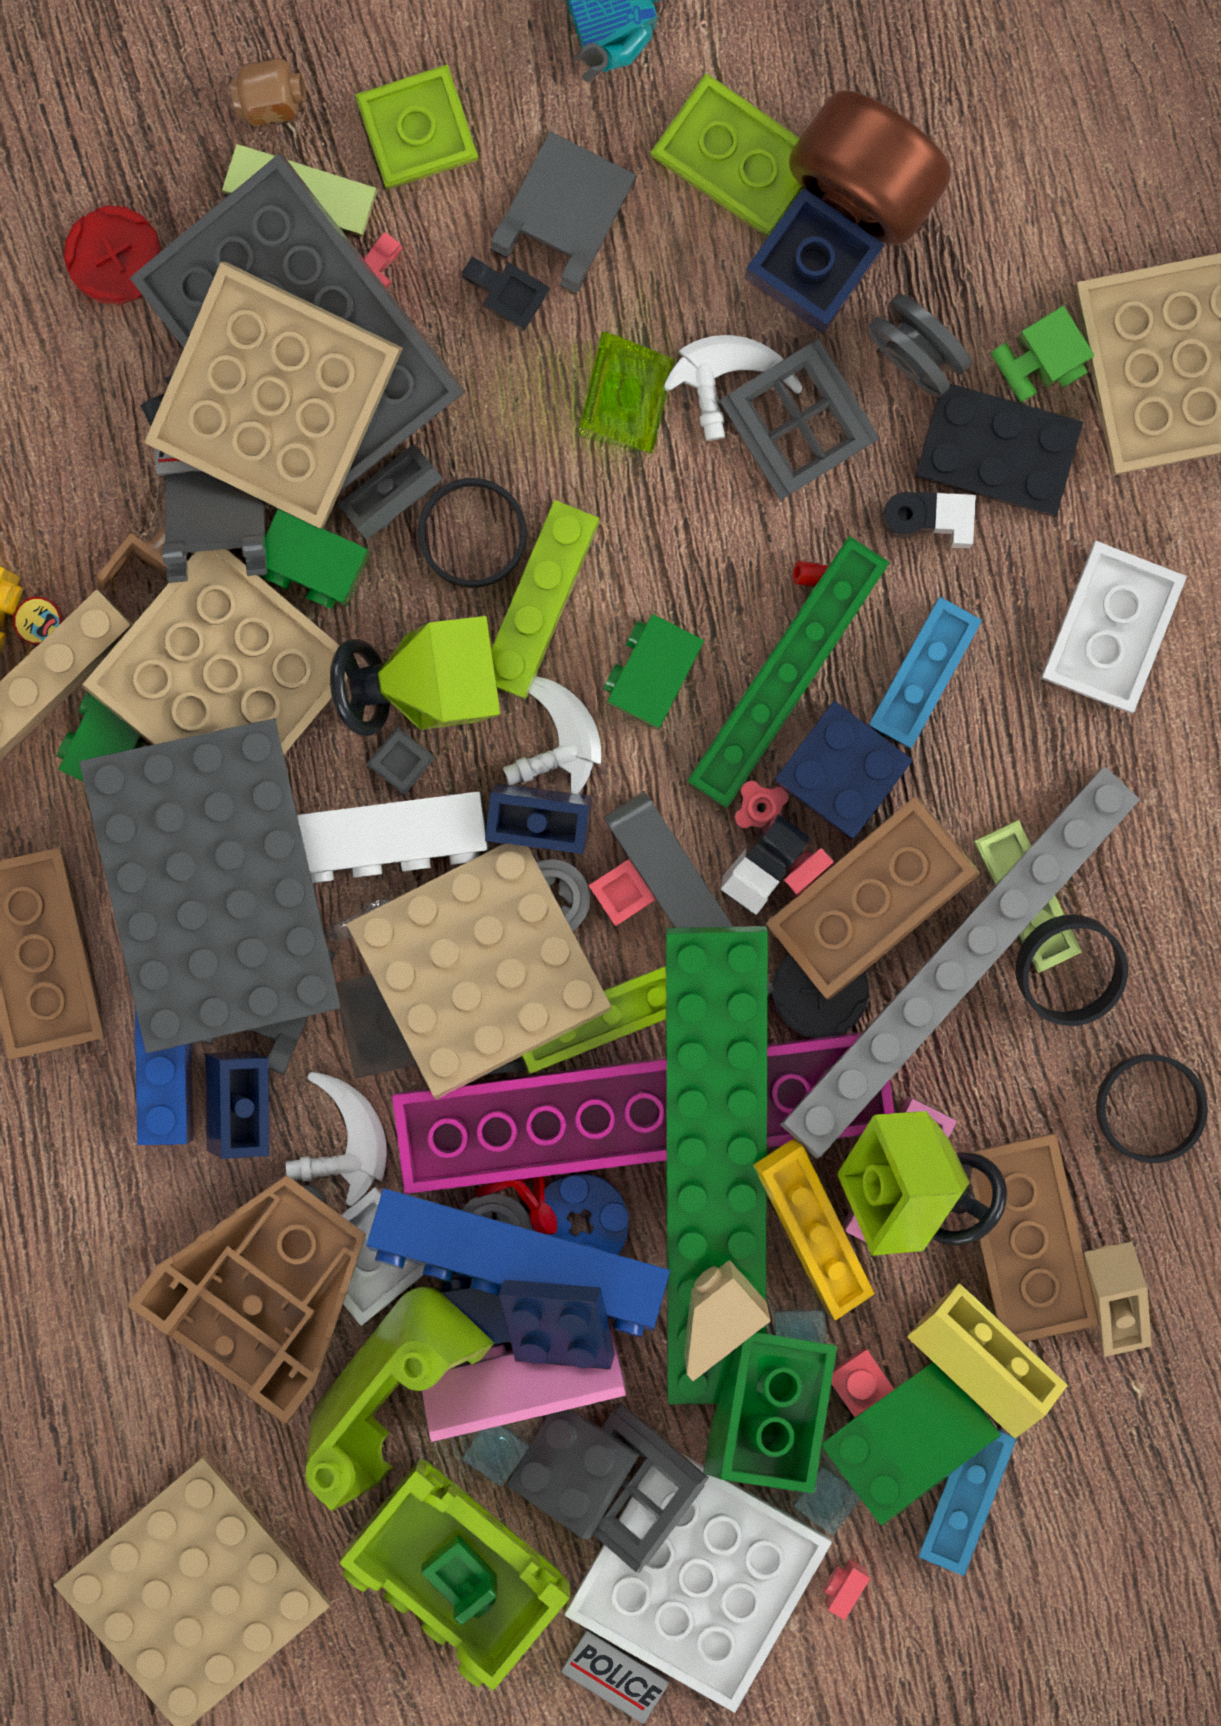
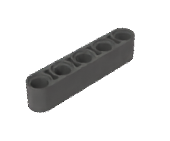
(665, 866)

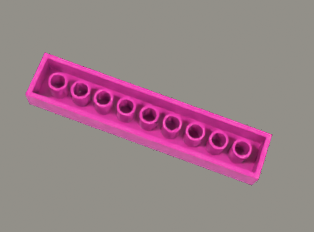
(582, 1118)

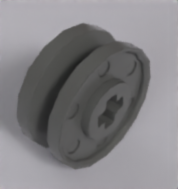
(919, 345)

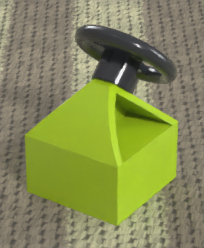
(433, 677)
(909, 1179)

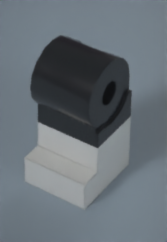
(931, 513)
(764, 863)

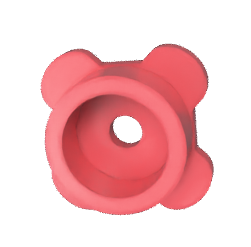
(752, 796)

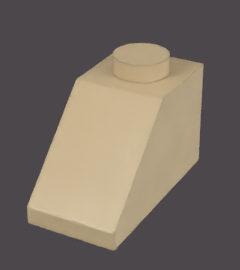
(1119, 1298)
(720, 1317)

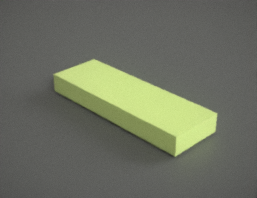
(344, 199)
(999, 853)

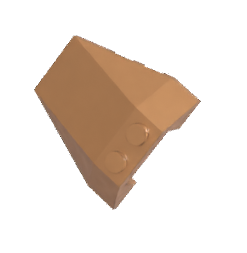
(259, 1294)

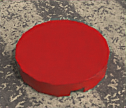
(107, 251)

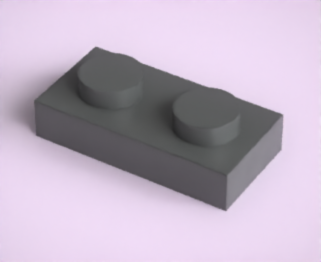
(390, 491)

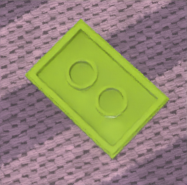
(732, 154)

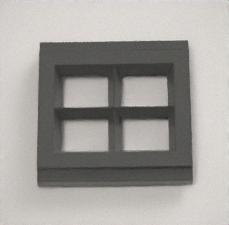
(762, 442)
(672, 1465)

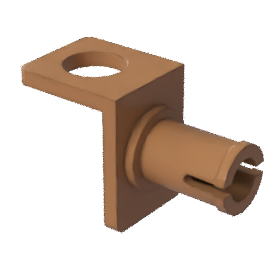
(147, 552)

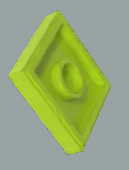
(416, 127)

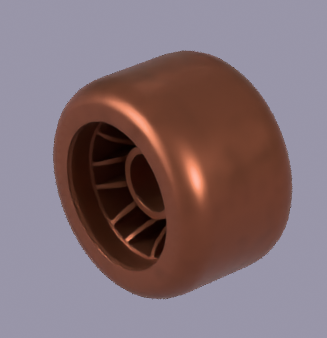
(871, 166)

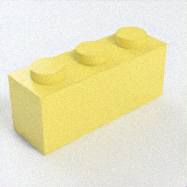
(987, 1361)

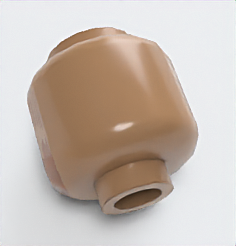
(267, 92)

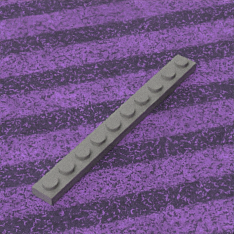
(959, 963)

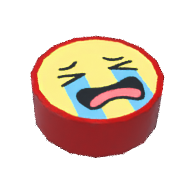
(36, 619)

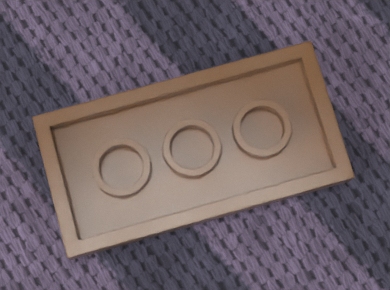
(872, 898)
(44, 962)
(1035, 1248)

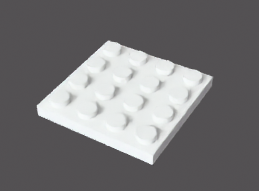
(709, 1593)

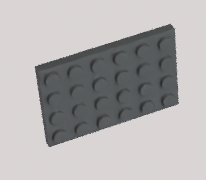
(290, 240)
(210, 885)

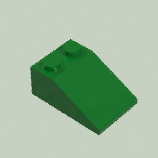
(772, 1413)
(910, 1442)

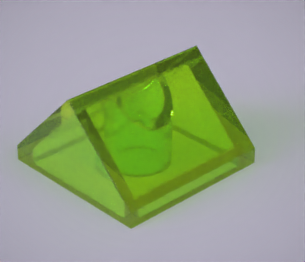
(625, 394)

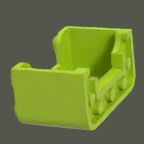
(416, 1523)

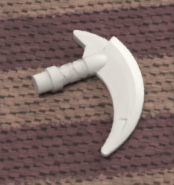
(713, 357)
(577, 736)
(365, 1148)

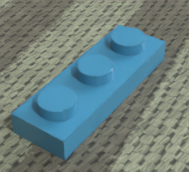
(924, 673)
(966, 1507)

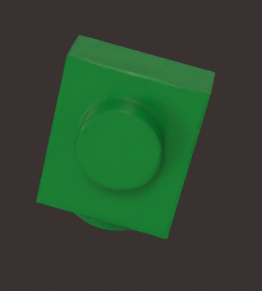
(462, 1579)

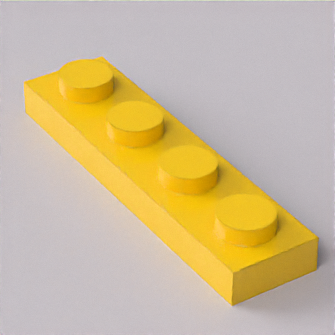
(814, 1229)

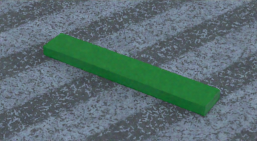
(788, 671)

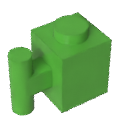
(1051, 349)

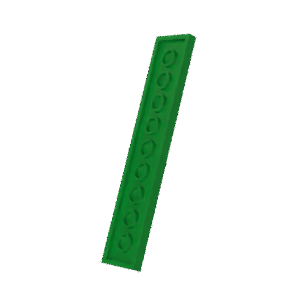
(713, 1125)

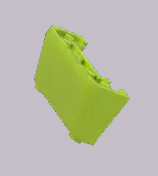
(410, 1347)

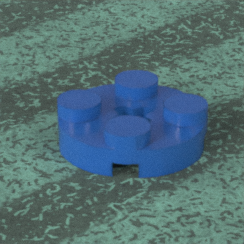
(598, 1197)

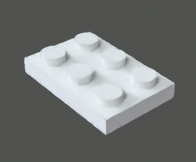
(1113, 627)

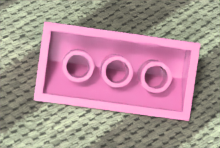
(511, 1391)

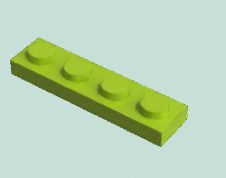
(541, 597)
(634, 1007)

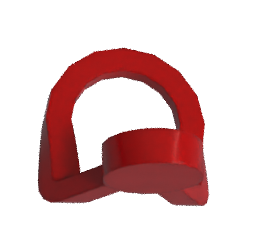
(541, 1215)

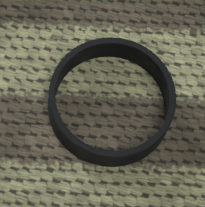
(471, 482)
(1099, 1006)
(1201, 1118)

